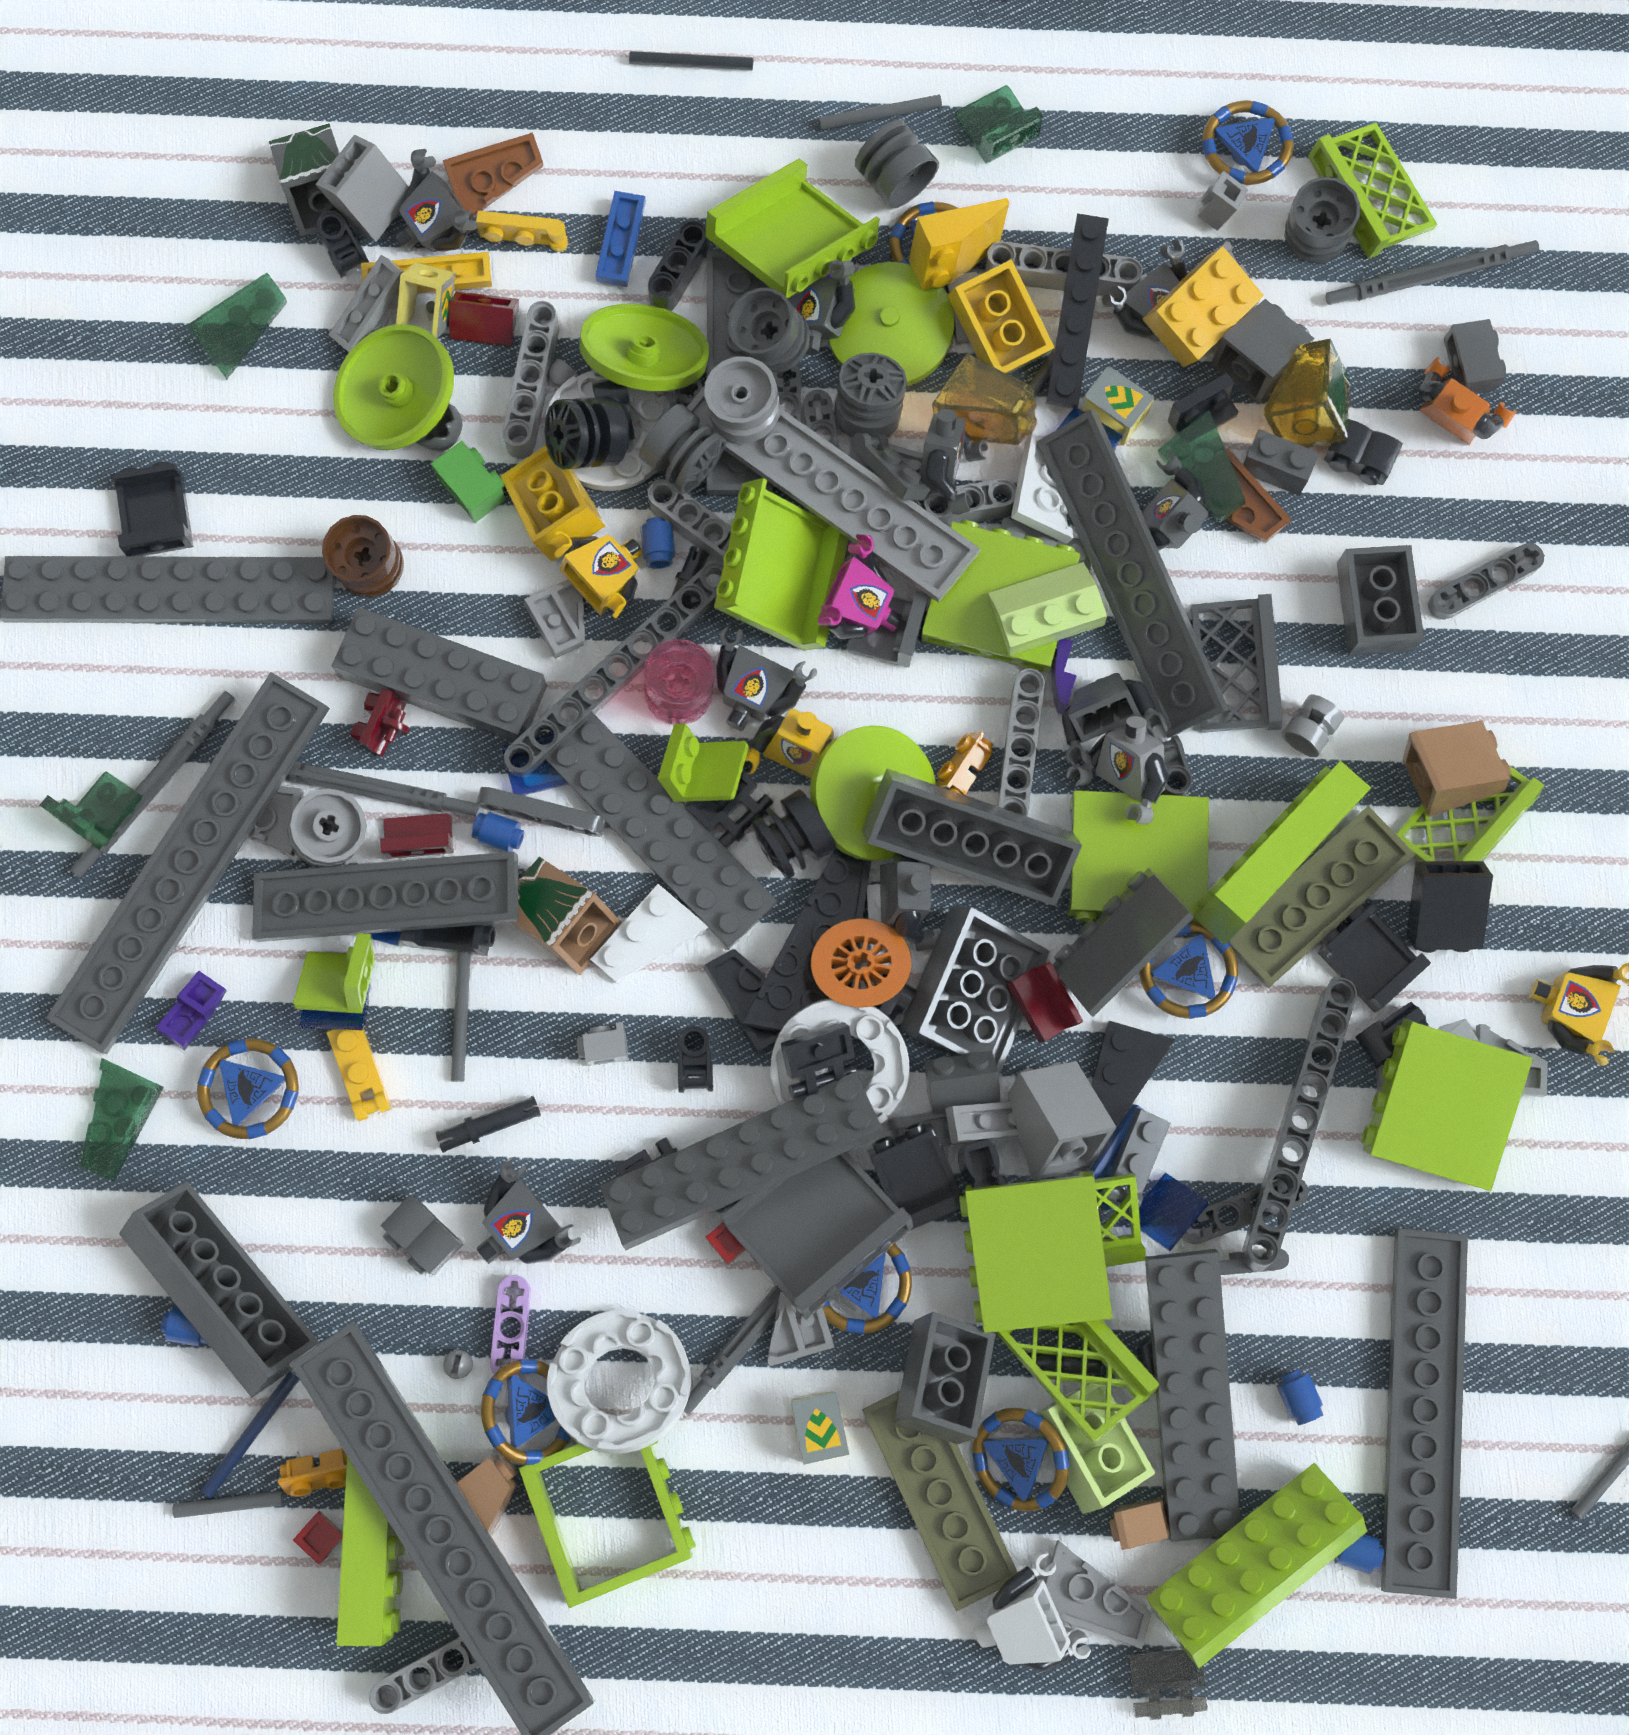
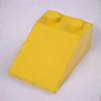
(955, 241)
(550, 501)

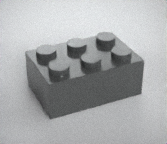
(1380, 600)
(945, 1378)

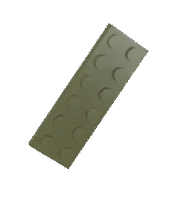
(1320, 896)
(943, 1506)

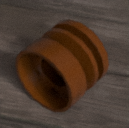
(355, 541)

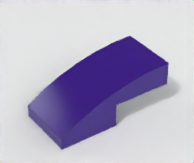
(1062, 681)
(192, 1011)

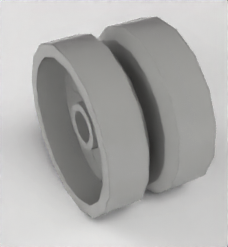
(742, 399)
(329, 808)

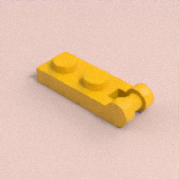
(522, 229)
(359, 1071)

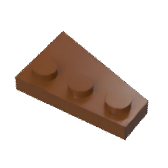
(492, 171)
(1261, 513)

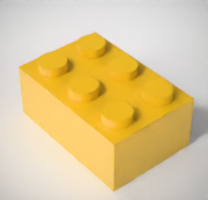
(1203, 307)
(1000, 319)

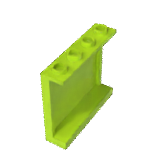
(788, 230)
(779, 567)
(965, 614)
(1118, 848)
(1446, 1104)
(1036, 1253)

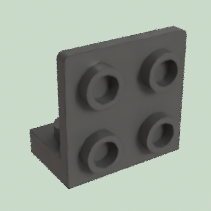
(899, 645)

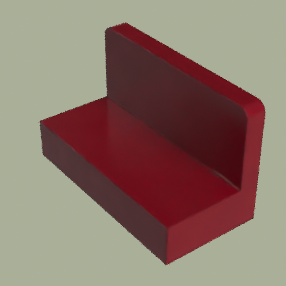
(482, 318)
(417, 836)
(1044, 1001)

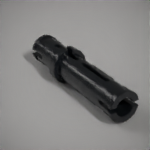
(487, 1124)

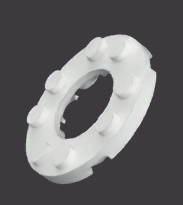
(631, 470)
(865, 1023)
(593, 1339)

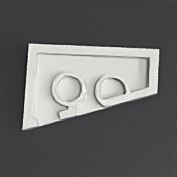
(1037, 496)
(648, 933)

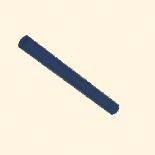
(250, 1434)

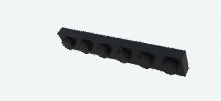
(1077, 311)

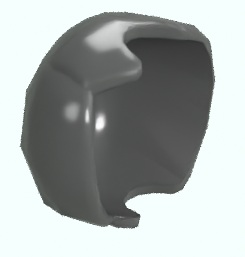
(445, 432)

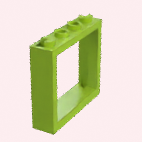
(556, 1544)

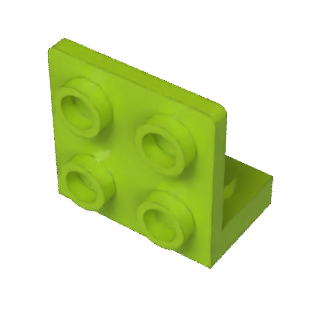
(701, 769)
(336, 979)

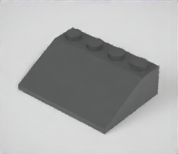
(1121, 940)
(964, 991)

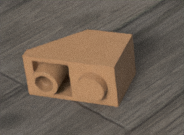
(1139, 1523)

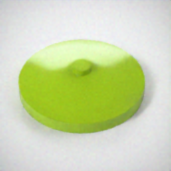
(897, 320)
(644, 347)
(393, 387)
(850, 776)

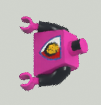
(859, 596)

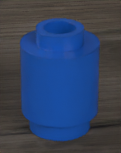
(657, 543)
(497, 832)
(179, 1328)
(1300, 1397)
(1362, 1555)

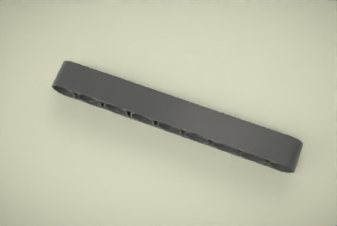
(611, 684)
(1293, 1137)

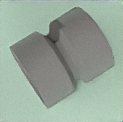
(1313, 725)

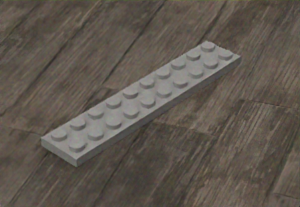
(854, 502)

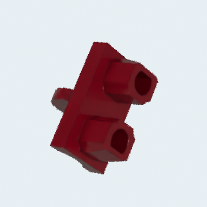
(383, 723)

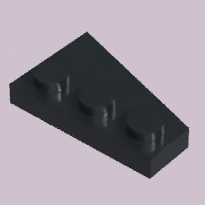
(738, 985)
(1125, 1065)

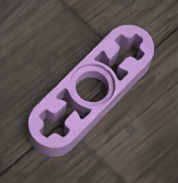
(504, 1299)

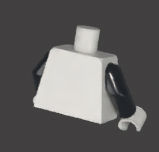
(1027, 1622)

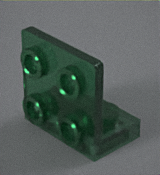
(999, 123)
(98, 812)

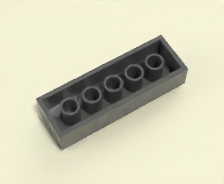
(439, 675)
(971, 837)
(218, 1287)

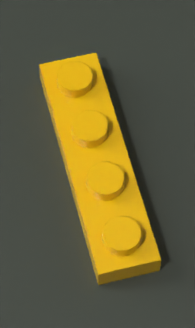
(470, 269)

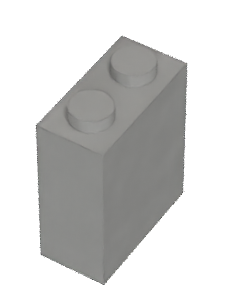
(364, 188)

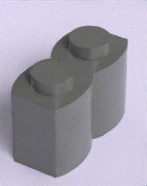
(421, 1236)

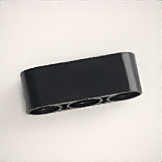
(681, 253)

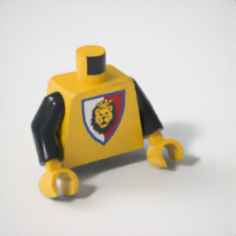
(599, 569)
(791, 741)
(1580, 1007)

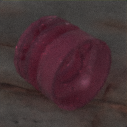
(684, 665)

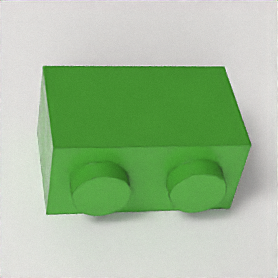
(469, 481)

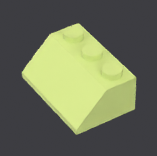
(1048, 608)
(1102, 1469)

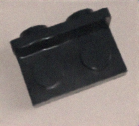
(1211, 397)

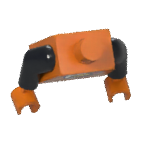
(1458, 407)

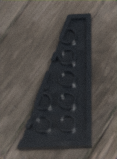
(790, 982)

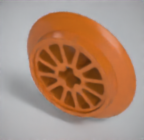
(865, 932)

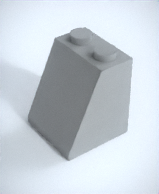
(1058, 1119)

